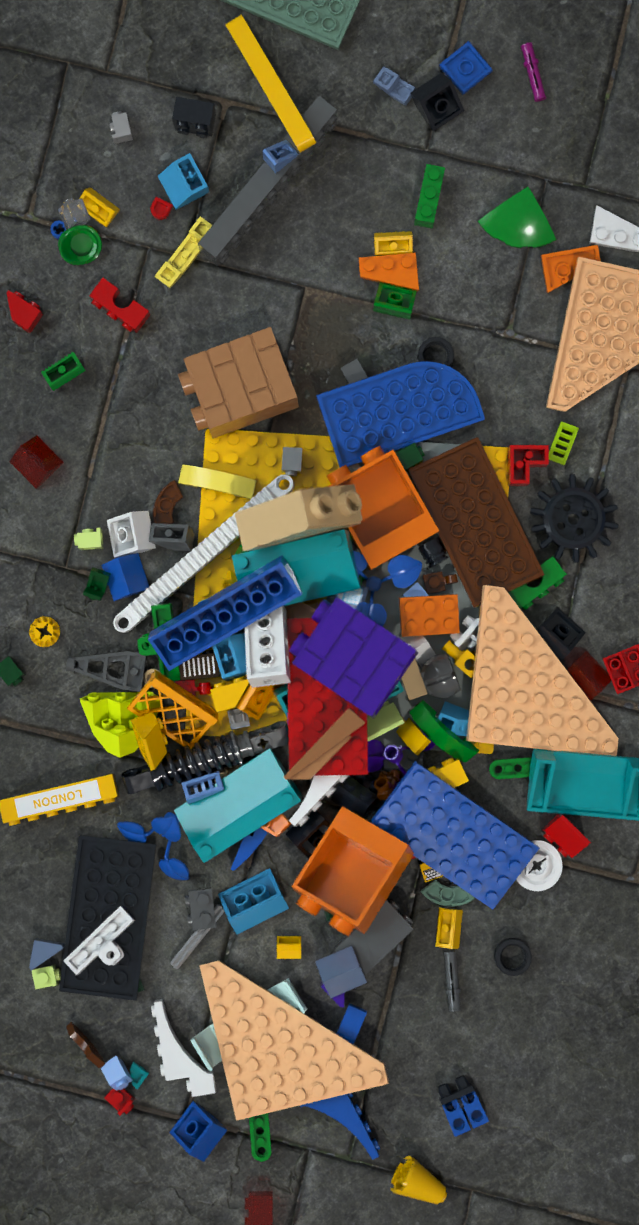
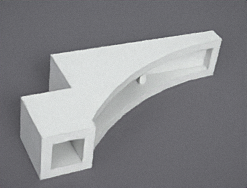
(320, 787)
(176, 1059)

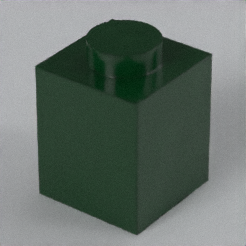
(410, 456)
(11, 672)

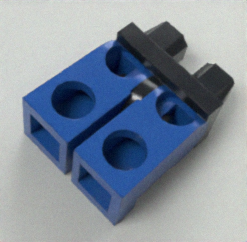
(458, 1100)

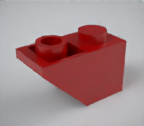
(23, 313)

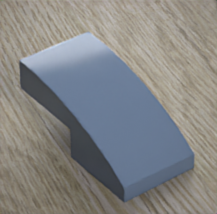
(394, 86)

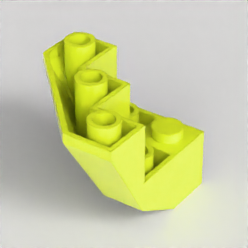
(112, 720)

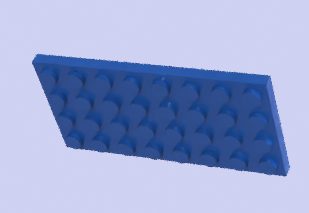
(455, 835)

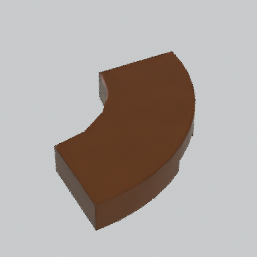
(165, 503)
(85, 1045)

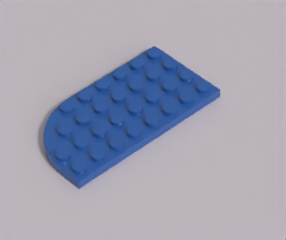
(397, 409)

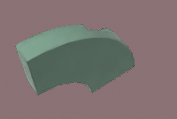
(446, 895)

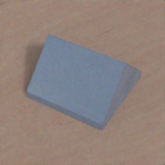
(340, 972)

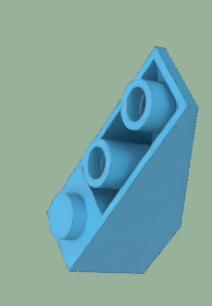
(454, 718)

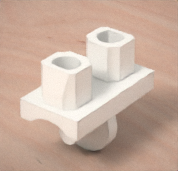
(469, 637)

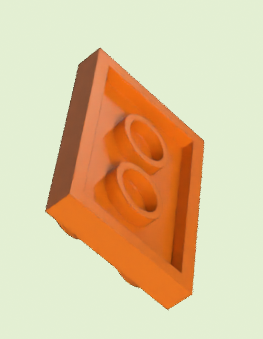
(429, 615)

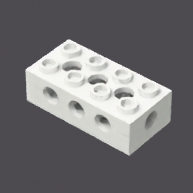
(271, 631)

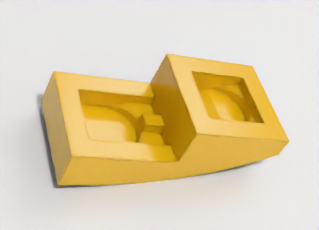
(413, 736)

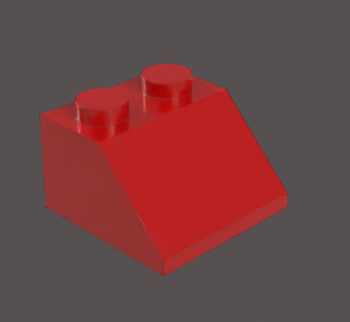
(565, 835)

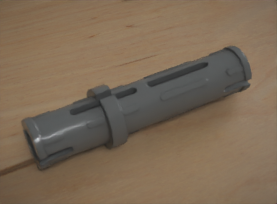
(454, 1005)

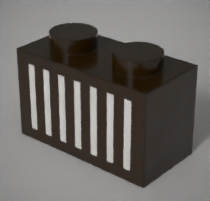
(200, 667)

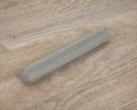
(194, 940)

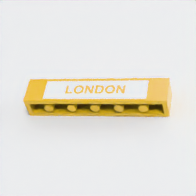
(59, 798)

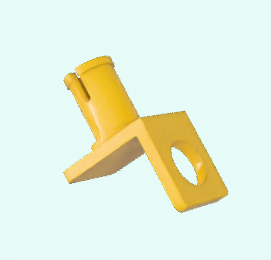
(459, 657)

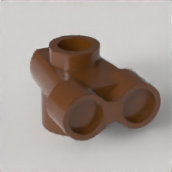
(386, 783)

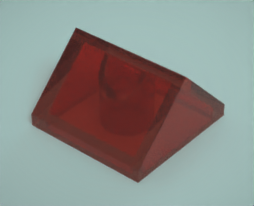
(35, 461)
(589, 675)

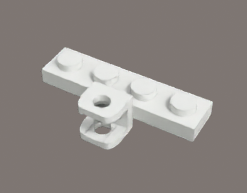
(101, 943)

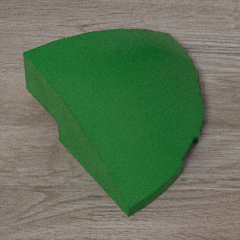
(519, 222)

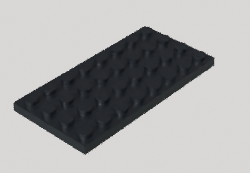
(106, 877)

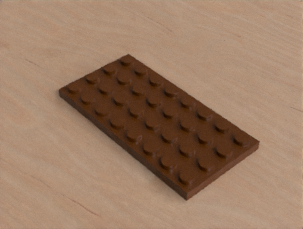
(475, 520)

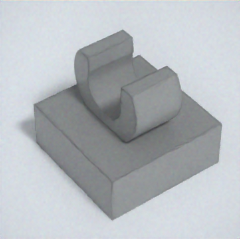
(238, 719)

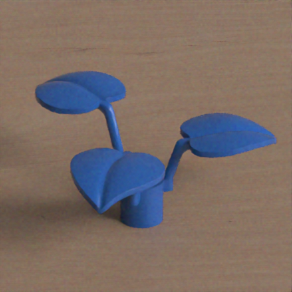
(404, 573)
(170, 829)

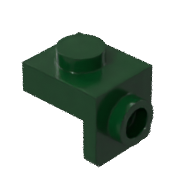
(97, 584)

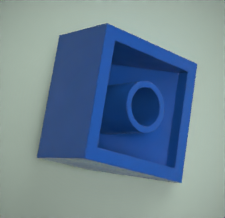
(198, 1131)

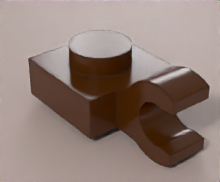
(436, 582)

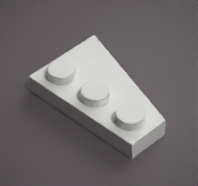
(613, 231)

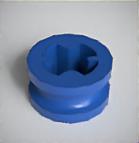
(56, 224)

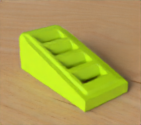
(571, 438)

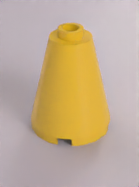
(417, 1182)

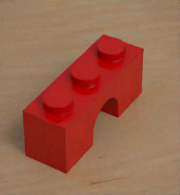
(132, 316)

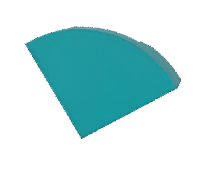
(138, 1074)

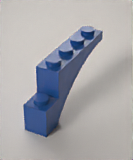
(348, 1114)

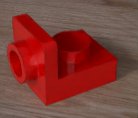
(120, 1100)

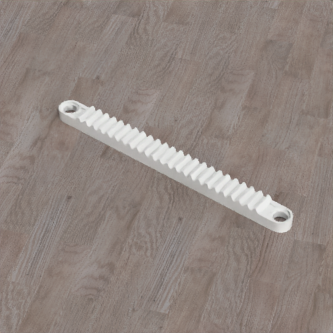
(194, 560)

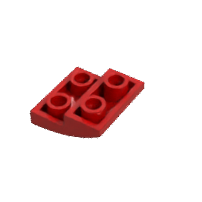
(624, 668)

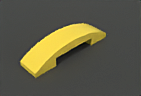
(184, 255)
(217, 481)

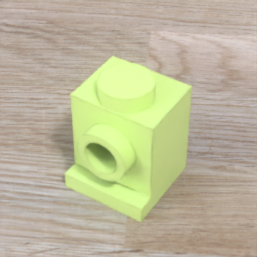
(89, 539)

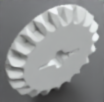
(550, 868)

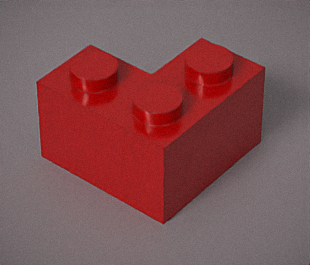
(521, 458)

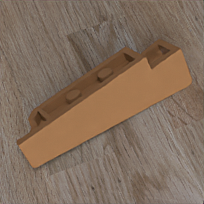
(326, 747)

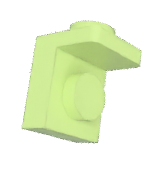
(46, 976)

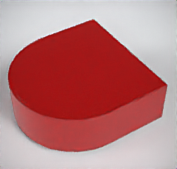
(160, 209)

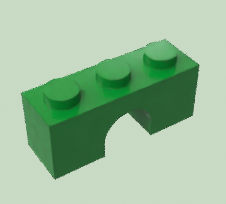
(429, 196)
(553, 576)

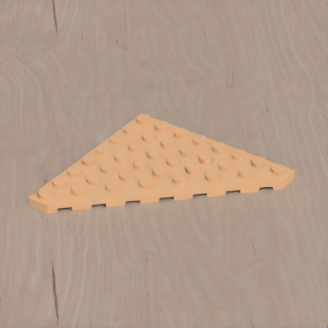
(597, 332)
(524, 690)
(276, 1052)

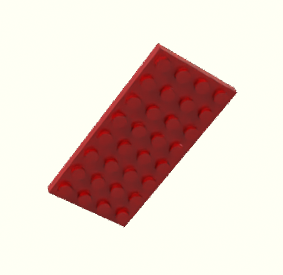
(313, 712)

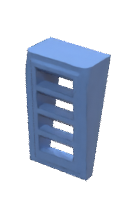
(190, 798)

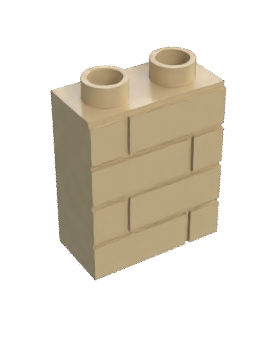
(299, 516)

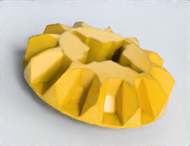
(47, 640)

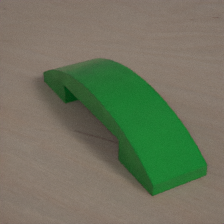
(440, 734)

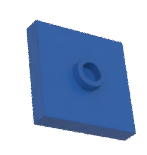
(465, 68)

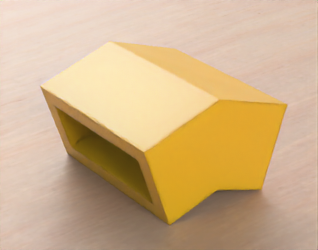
(288, 947)

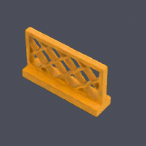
(185, 701)

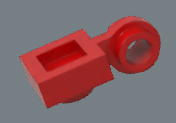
(189, 685)

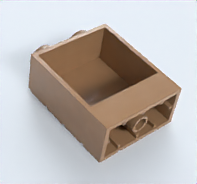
(238, 383)

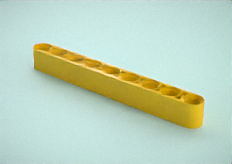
(271, 83)

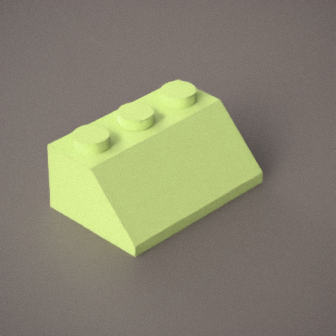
(385, 720)

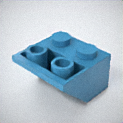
(183, 181)
(231, 657)

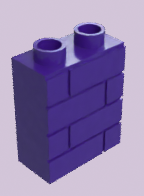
(353, 655)

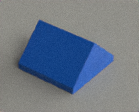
(126, 576)

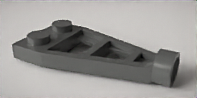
(133, 670)

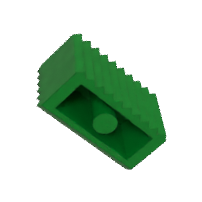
(63, 371)

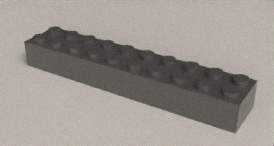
(263, 189)

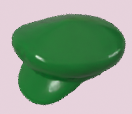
(80, 245)

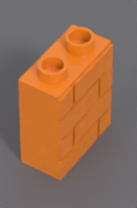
(390, 507)
(351, 872)

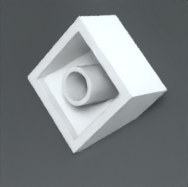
(130, 533)

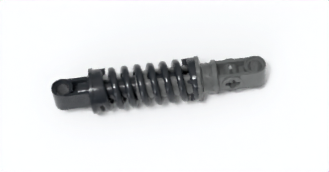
(228, 751)

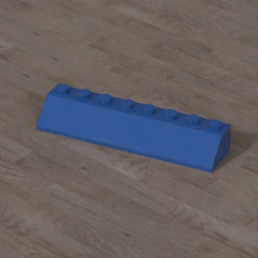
(225, 613)

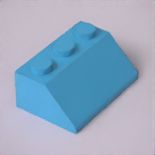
(253, 901)

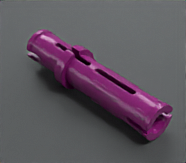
(527, 50)

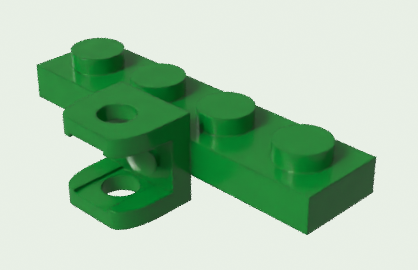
(161, 614)

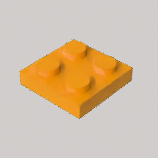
(256, 700)

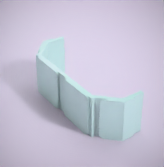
(206, 1040)

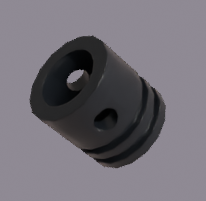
(433, 552)

